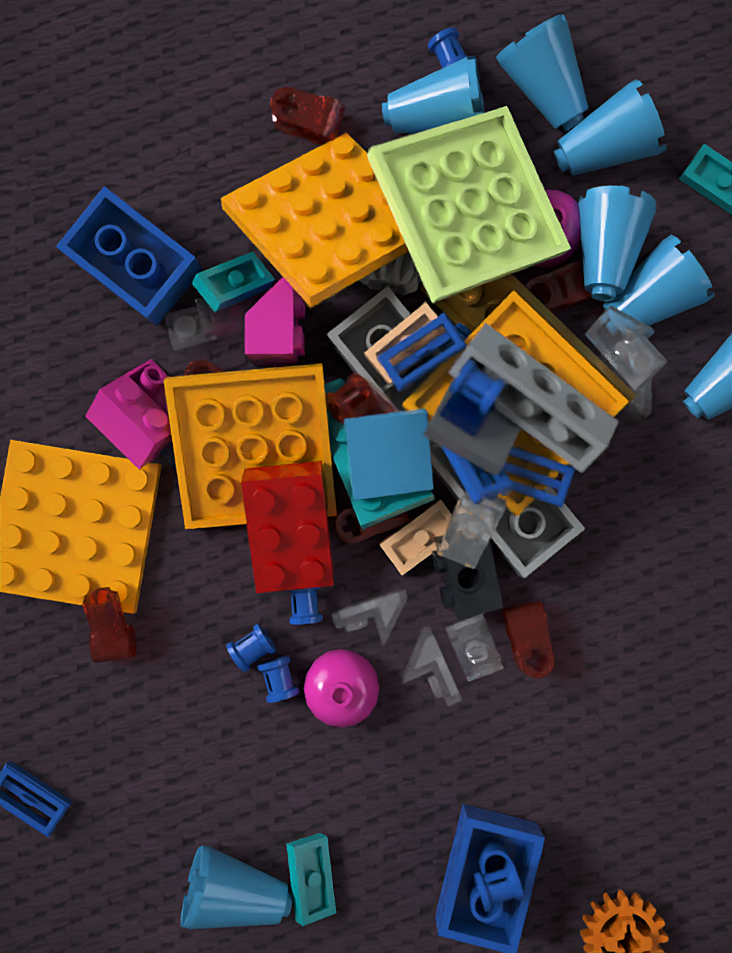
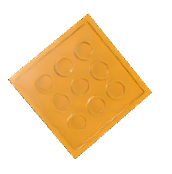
(319, 219)
(538, 339)
(240, 423)
(74, 523)

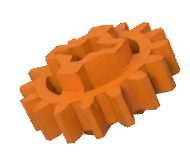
(614, 918)

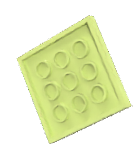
(468, 202)

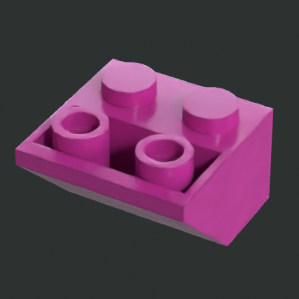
(274, 328)
(134, 413)

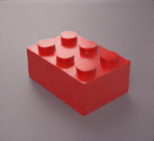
(288, 526)

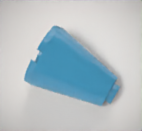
(548, 72)
(436, 99)
(613, 134)
(612, 237)
(664, 285)
(712, 387)
(231, 894)

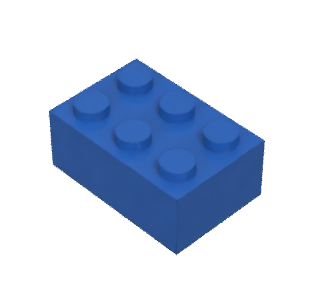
(130, 256)
(485, 845)

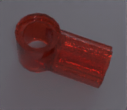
(109, 635)

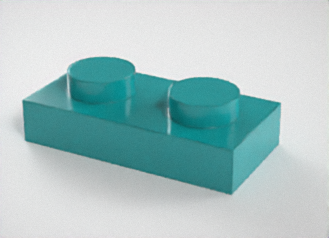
(710, 176)
(233, 281)
(311, 879)

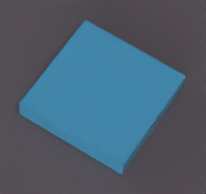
(389, 454)

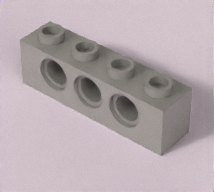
(540, 399)

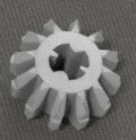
(398, 275)

